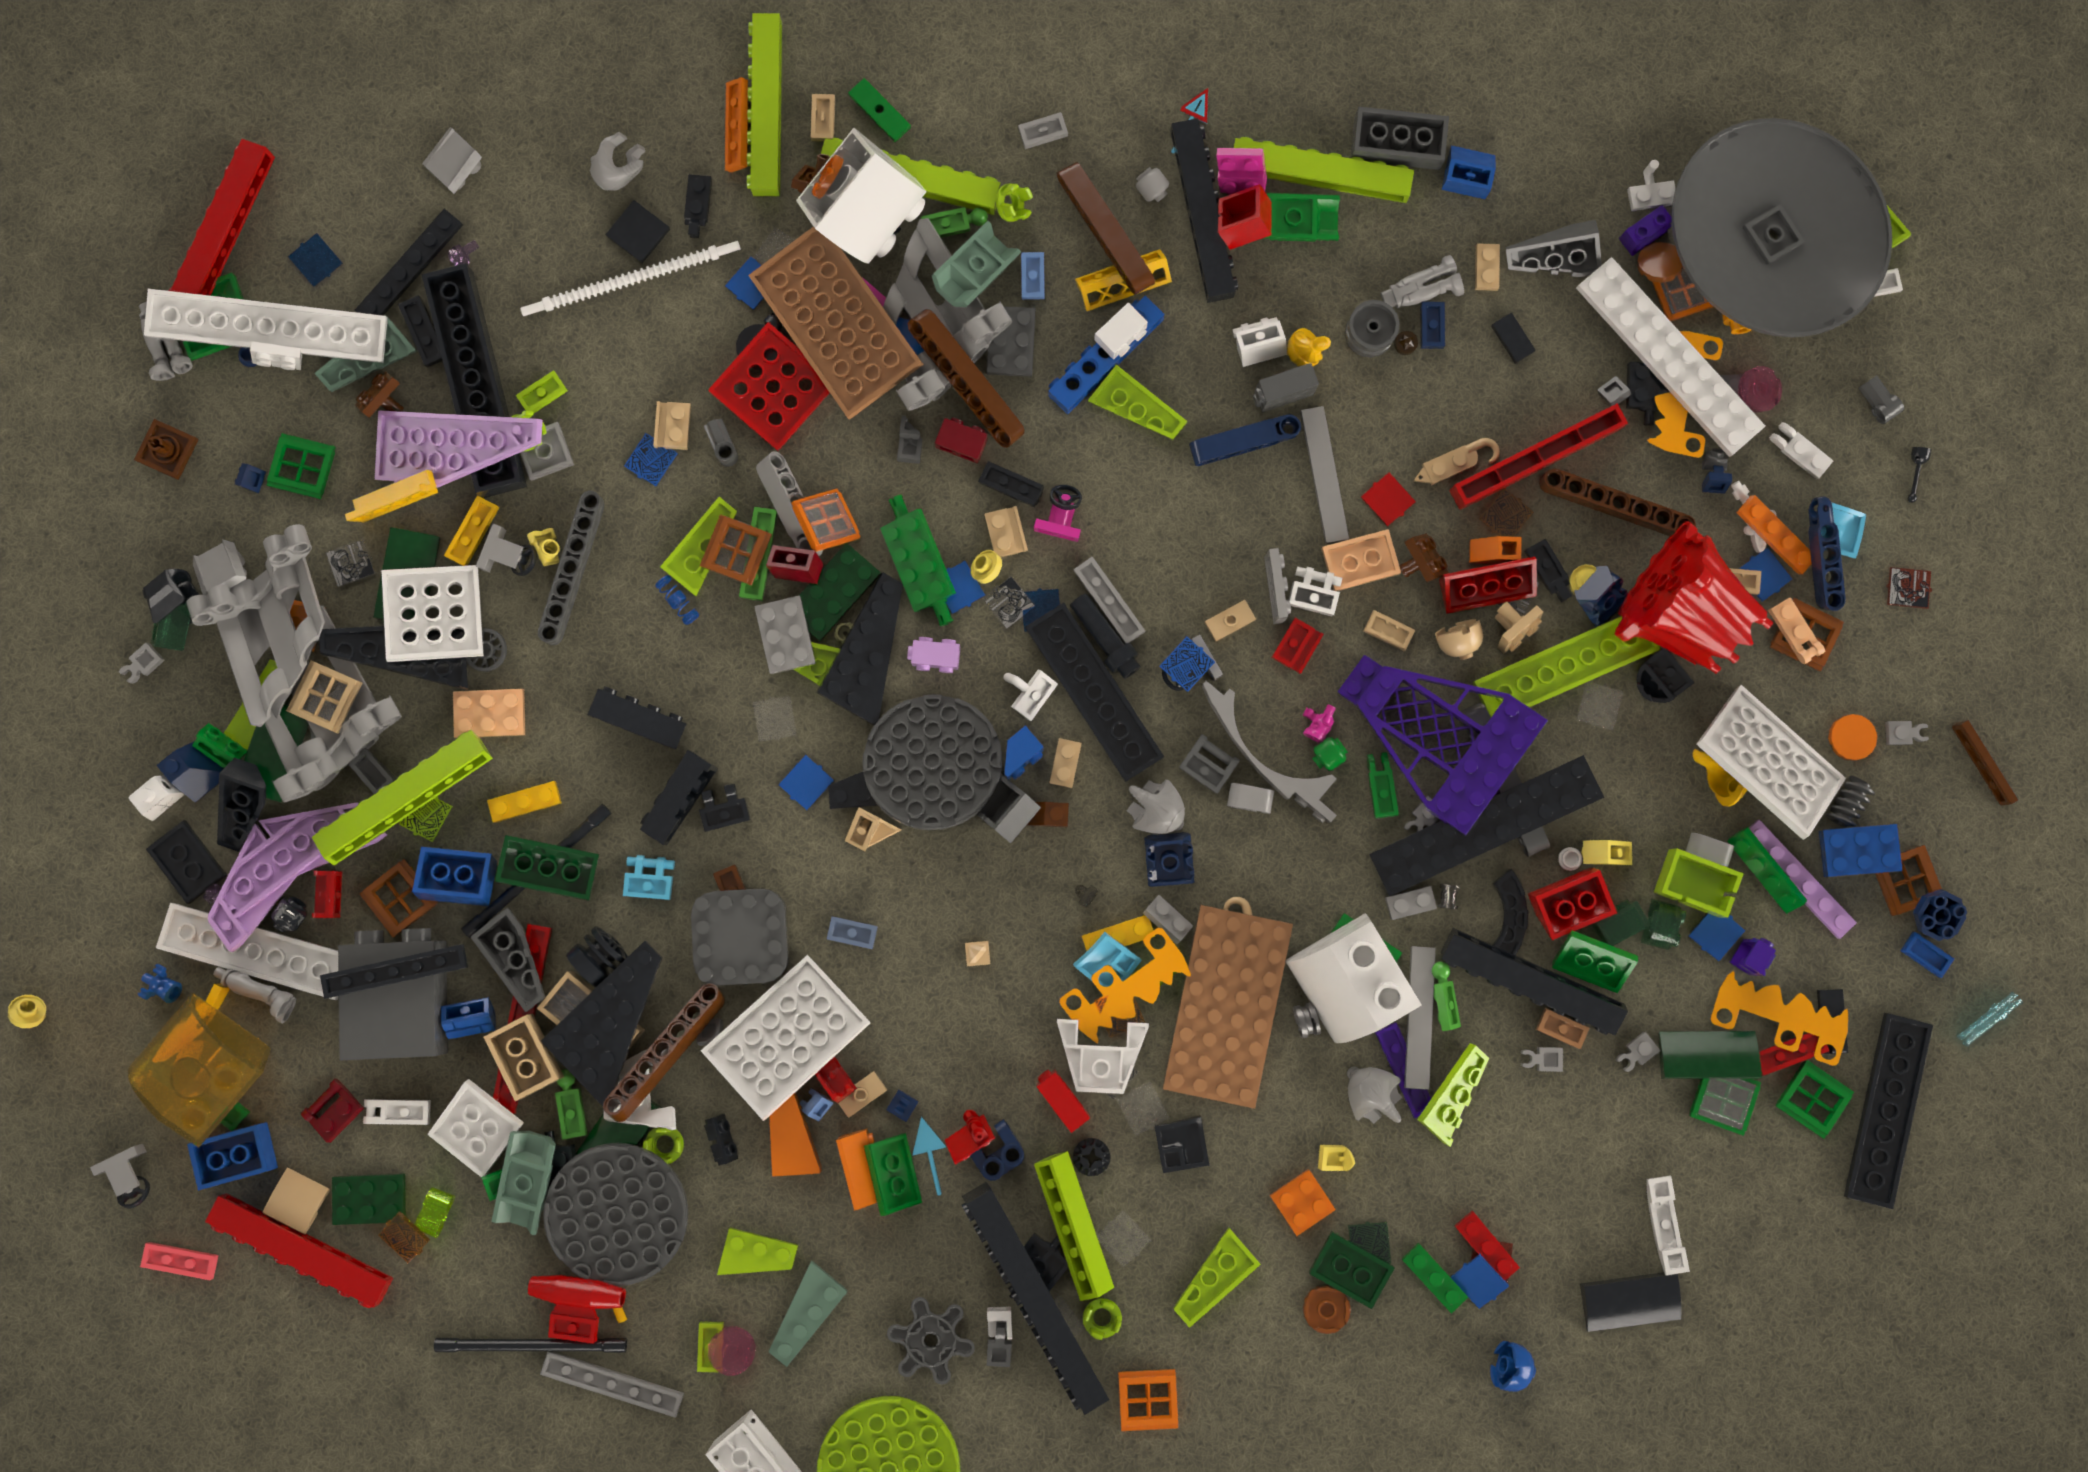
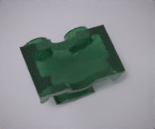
(1665, 925)

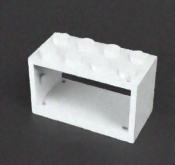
(749, 1448)

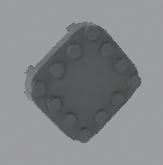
(739, 936)

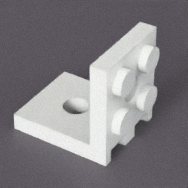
(276, 355)

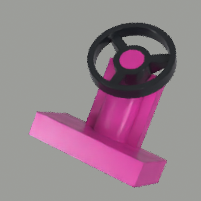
(1061, 514)

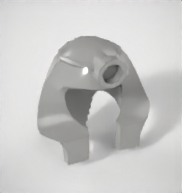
(604, 171)
(1162, 805)
(1371, 1091)

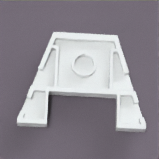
(1101, 1067)
(643, 1114)

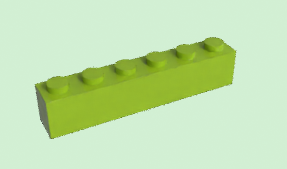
(1074, 1226)

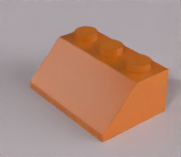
(856, 1167)

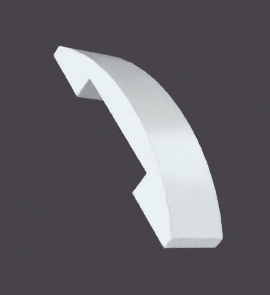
(1665, 1225)

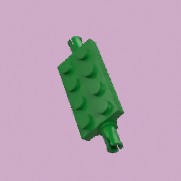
(918, 561)

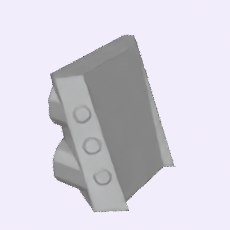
(453, 160)
(219, 567)

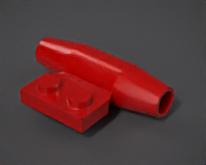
(575, 1302)

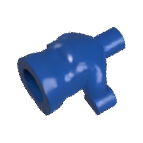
(160, 985)

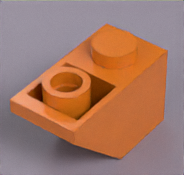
(1495, 549)

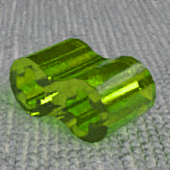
(434, 1212)

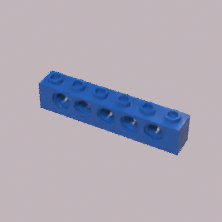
(1069, 399)

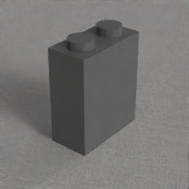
(1285, 388)

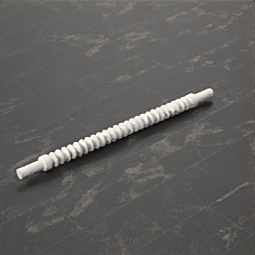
(549, 303)

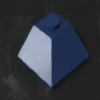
(191, 771)

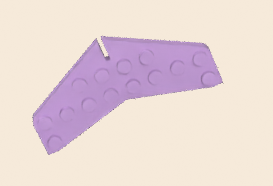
(267, 870)

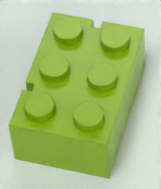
(1698, 883)

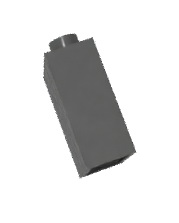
(397, 1017)

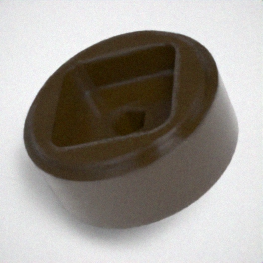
(1406, 343)

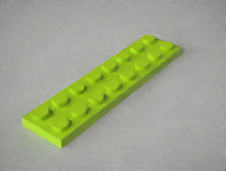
(1564, 666)

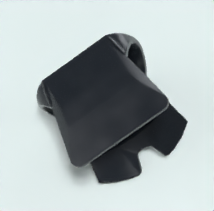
(168, 592)

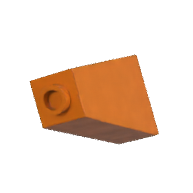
(791, 1141)

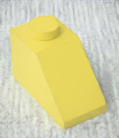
(1607, 852)

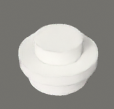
(1570, 859)

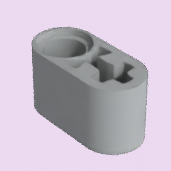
(1250, 798)
(1710, 849)

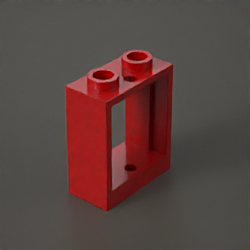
(1062, 1100)

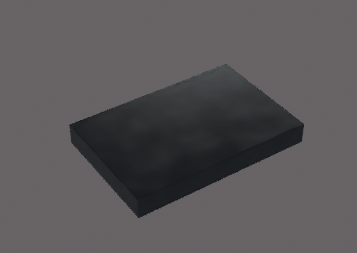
(186, 862)

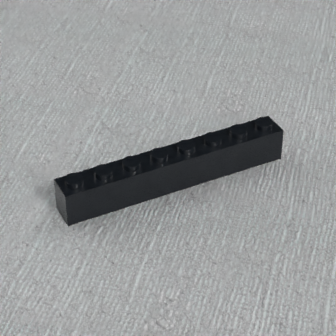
(1203, 210)
(1534, 982)

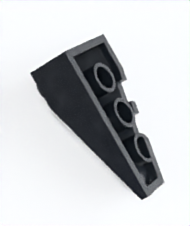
(239, 803)

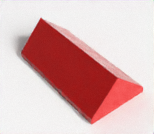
(1489, 585)

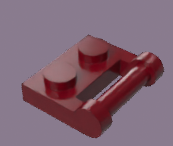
(337, 1116)

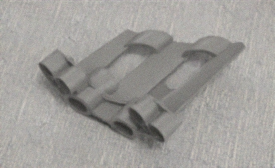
(970, 326)
(259, 617)
(322, 757)

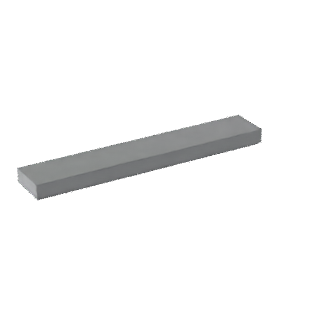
(1324, 475)
(1420, 1020)
(612, 1383)

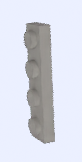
(1109, 600)

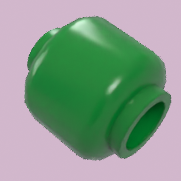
(1329, 754)

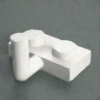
(1651, 194)
(1033, 694)

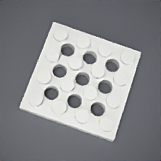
(446, 646)

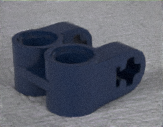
(999, 1155)

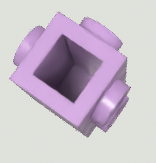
(930, 654)

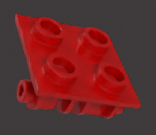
(970, 1138)

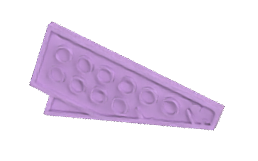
(448, 443)

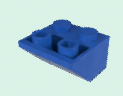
(1469, 172)
(1021, 750)

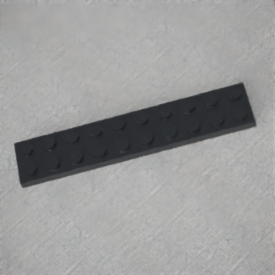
(1502, 820)

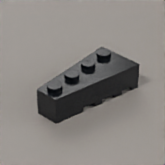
(636, 718)
(677, 797)

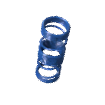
(676, 599)

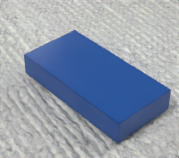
(1927, 954)

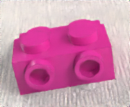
(1240, 169)

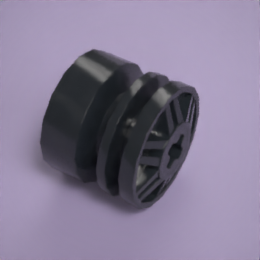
(594, 961)

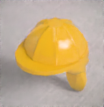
(1306, 347)
(1726, 788)

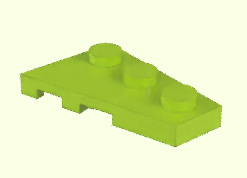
(824, 657)
(755, 1253)

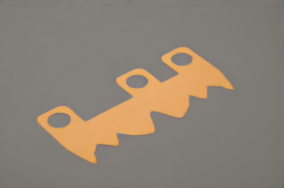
(1672, 426)
(1142, 984)
(1795, 1016)

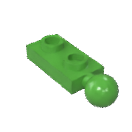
(956, 220)
(1445, 997)
(570, 1108)

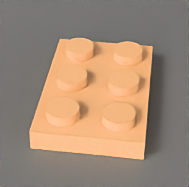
(1362, 559)
(489, 712)

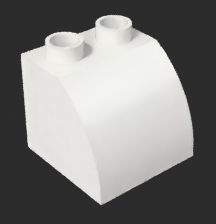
(864, 200)
(1353, 981)

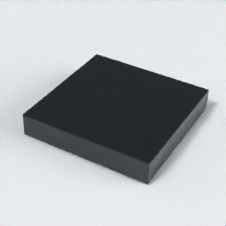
(638, 231)

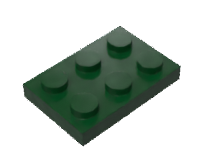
(367, 1198)
(1351, 1269)

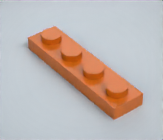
(736, 124)
(1776, 534)

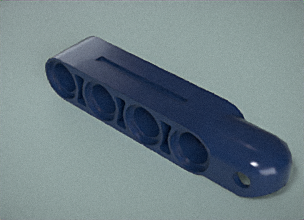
(1242, 439)
(1833, 563)

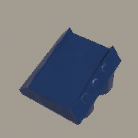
(1601, 595)
(1169, 859)

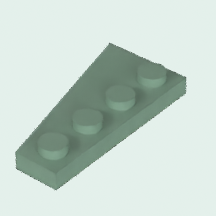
(341, 372)
(810, 1307)

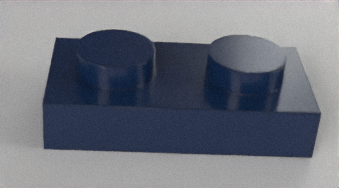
(1432, 325)

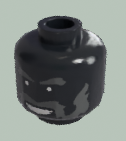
(289, 914)

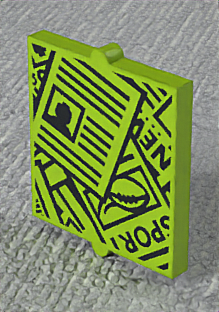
(427, 819)

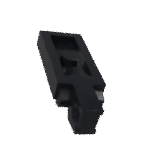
(697, 203)
(1550, 570)

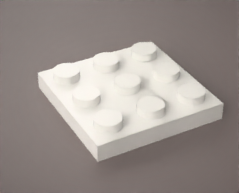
(475, 1128)

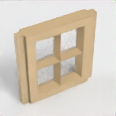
(324, 696)

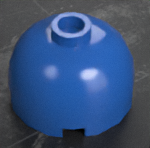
(1513, 1368)

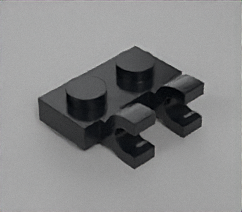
(723, 814)

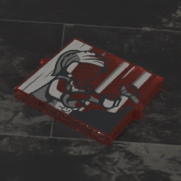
(1909, 588)

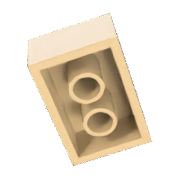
(523, 1057)

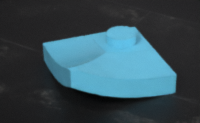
(1850, 527)
(1107, 952)

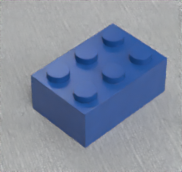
(1860, 850)
(454, 876)
(233, 1156)

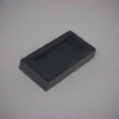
(1513, 338)

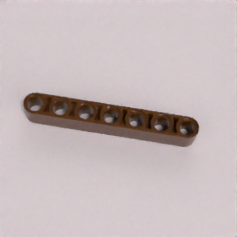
(1105, 228)
(966, 378)
(1605, 503)
(662, 1064)

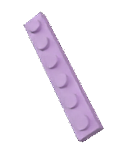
(1818, 899)

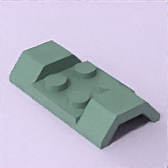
(973, 267)
(524, 1179)

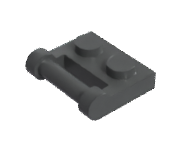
(1206, 771)

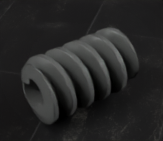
(1850, 802)

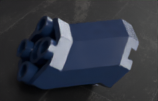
(1940, 915)

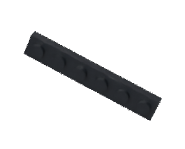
(410, 265)
(394, 971)

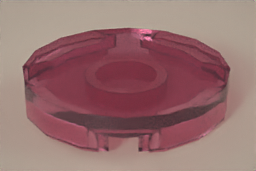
(1760, 389)
(731, 1350)

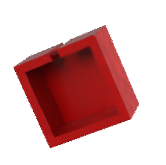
(1244, 216)

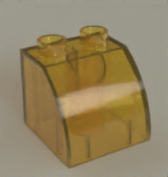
(197, 1069)

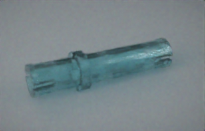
(1994, 1015)

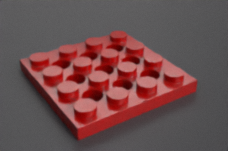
(741, 405)

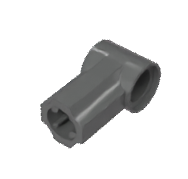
(1883, 403)
(721, 441)

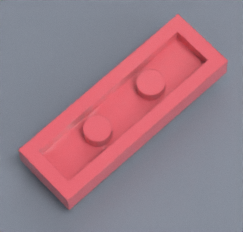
(179, 1261)

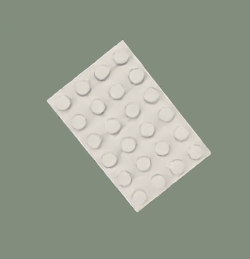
(1771, 762)
(785, 1037)

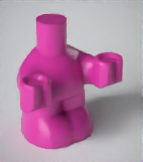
(1320, 724)

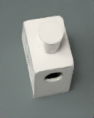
(154, 797)

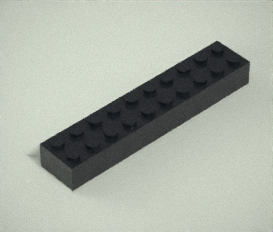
(470, 365)
(1031, 1292)

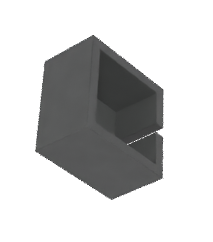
(1008, 810)

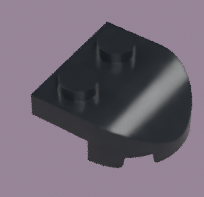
(1662, 677)

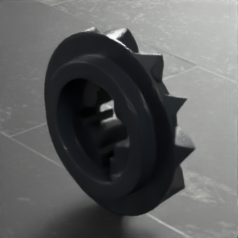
(1085, 1147)

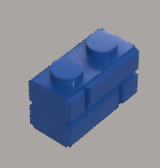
(468, 1018)

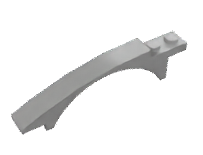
(1306, 790)

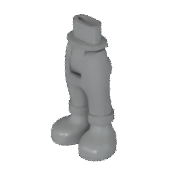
(1412, 290)
(162, 370)
(240, 983)

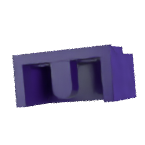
(1646, 230)
(1754, 956)

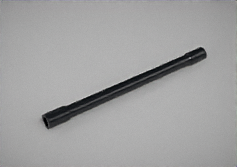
(506, 897)
(607, 1345)

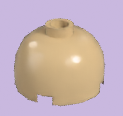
(1461, 639)

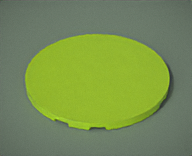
(889, 1437)

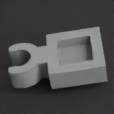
(143, 661)
(1902, 733)
(1422, 816)
(1640, 1049)
(1546, 1059)

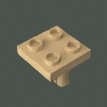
(1516, 626)

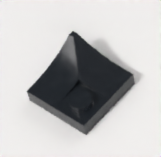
(1182, 1144)

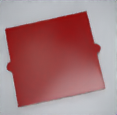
(1388, 499)

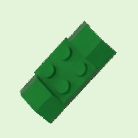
(1304, 217)

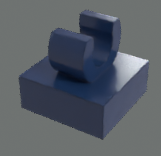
(250, 477)
(1717, 481)
(902, 1105)

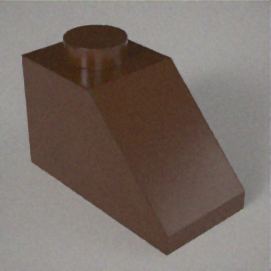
(1051, 815)

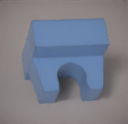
(817, 1105)

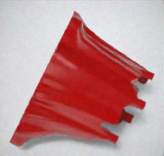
(1691, 602)

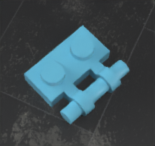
(646, 885)

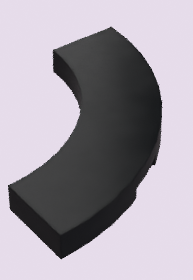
(1515, 912)

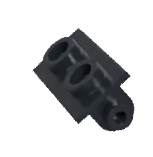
(725, 1149)

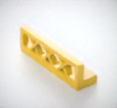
(1109, 276)
(393, 497)

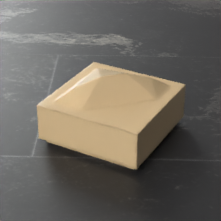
(977, 953)

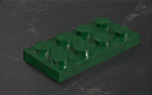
(837, 590)

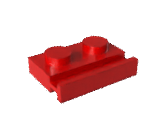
(1297, 645)

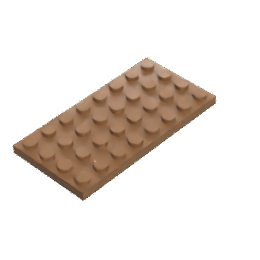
(835, 321)
(1227, 1006)

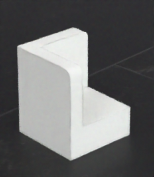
(999, 1314)

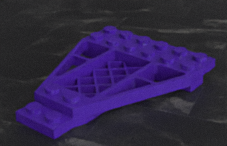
(1485, 763)

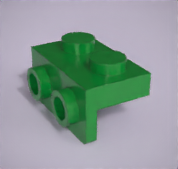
(218, 746)

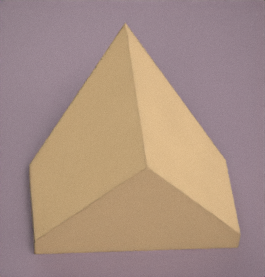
(868, 830)

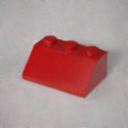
(1572, 903)

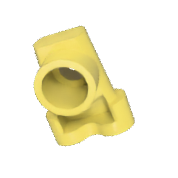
(545, 546)

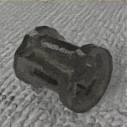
(1448, 896)

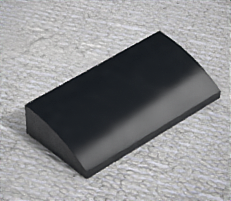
(1631, 1301)

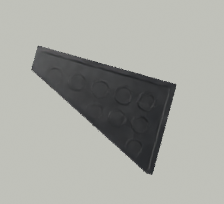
(600, 1029)

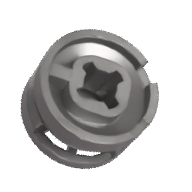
(1307, 1020)

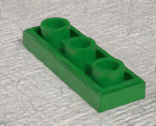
(870, 101)

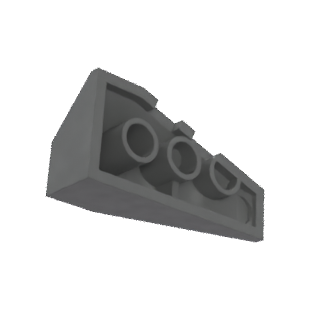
(1564, 250)
(508, 953)

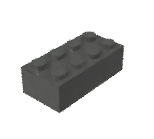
(1400, 137)

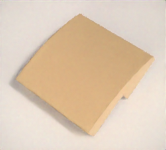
(296, 1201)

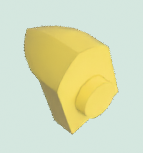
(1335, 1158)

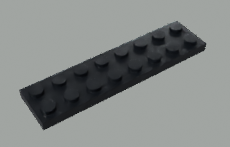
(1094, 692)
(1888, 1110)

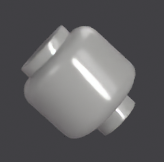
(1152, 184)

